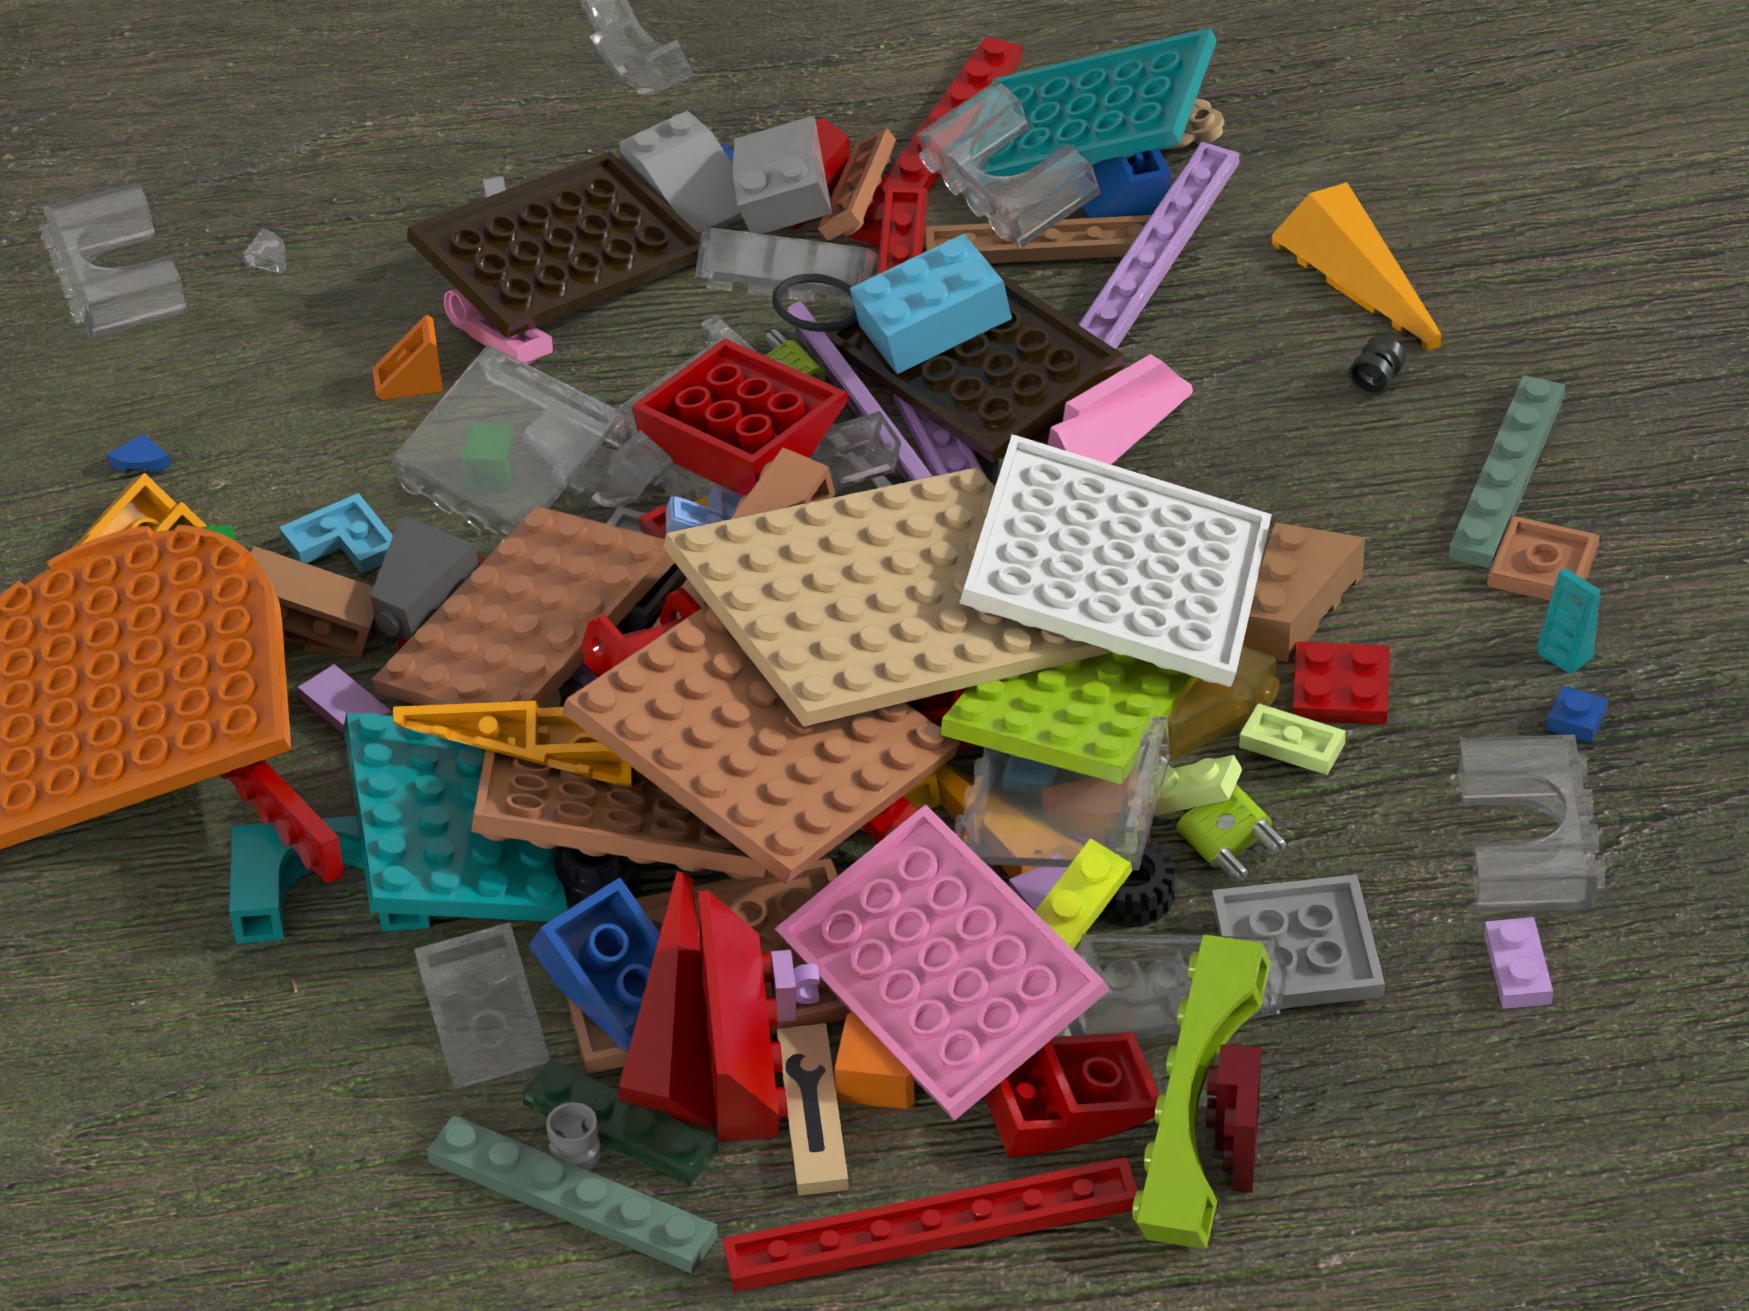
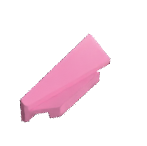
(1119, 410)

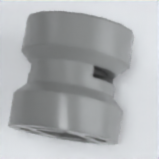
(573, 1135)

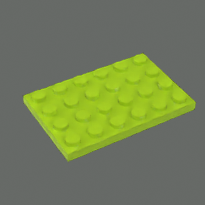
(1071, 714)

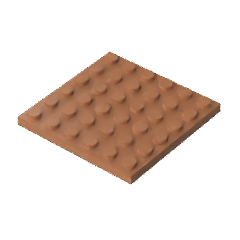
(734, 754)

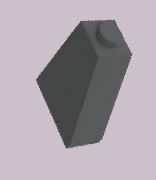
(419, 576)

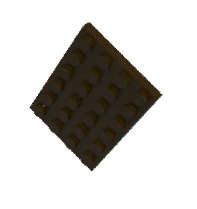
(557, 243)
(999, 380)

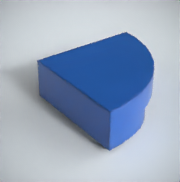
(139, 454)

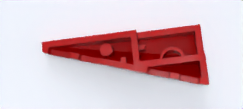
(669, 1045)

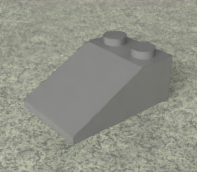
(685, 170)
(780, 176)

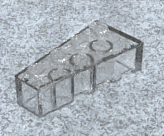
(1151, 978)

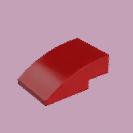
(1073, 1094)

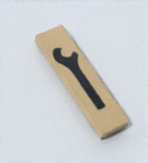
(812, 1110)

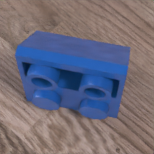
(1129, 185)

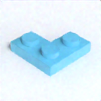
(343, 526)

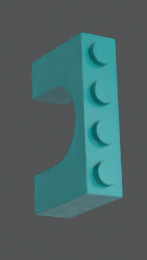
(267, 869)

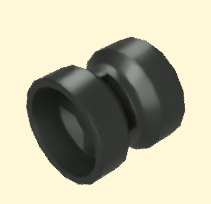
(1377, 364)

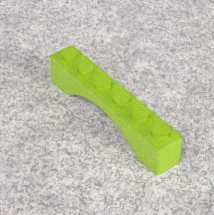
(1224, 994)

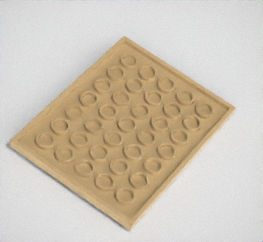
(861, 597)

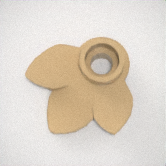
(1203, 125)

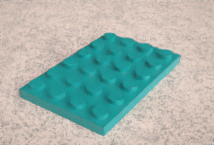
(1107, 102)
(416, 835)

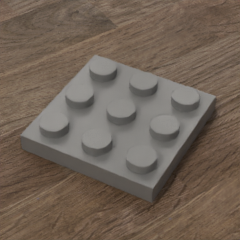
(1319, 933)

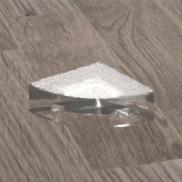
(266, 252)

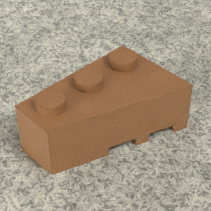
(1298, 584)
(319, 606)

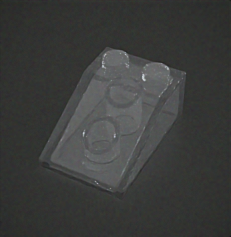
(481, 1006)

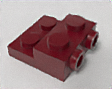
(1235, 1110)

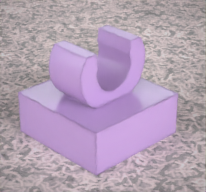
(792, 984)

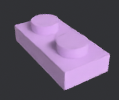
(1518, 963)

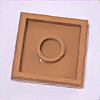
(1535, 554)

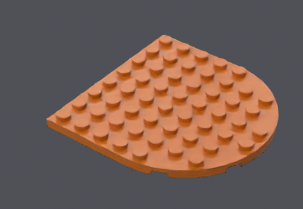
(135, 675)

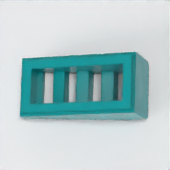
(1568, 626)

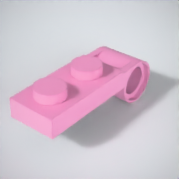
(523, 346)

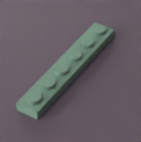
(1507, 471)
(573, 1194)

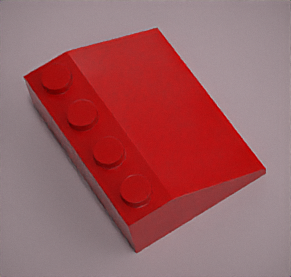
(736, 414)
(739, 1024)

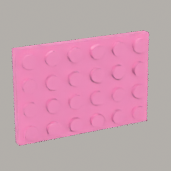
(942, 961)

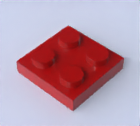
(1341, 682)

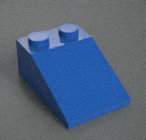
(601, 957)

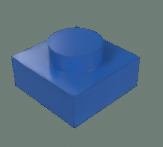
(1577, 714)

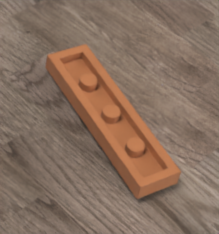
(857, 185)

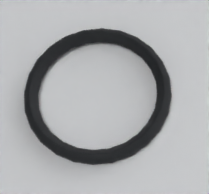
(807, 325)

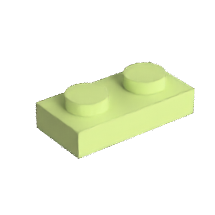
(1292, 739)
(1198, 784)

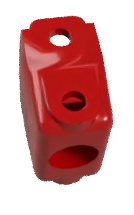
(619, 647)

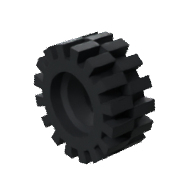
(1149, 898)

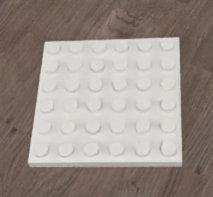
(1118, 560)

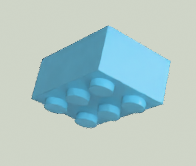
(930, 303)

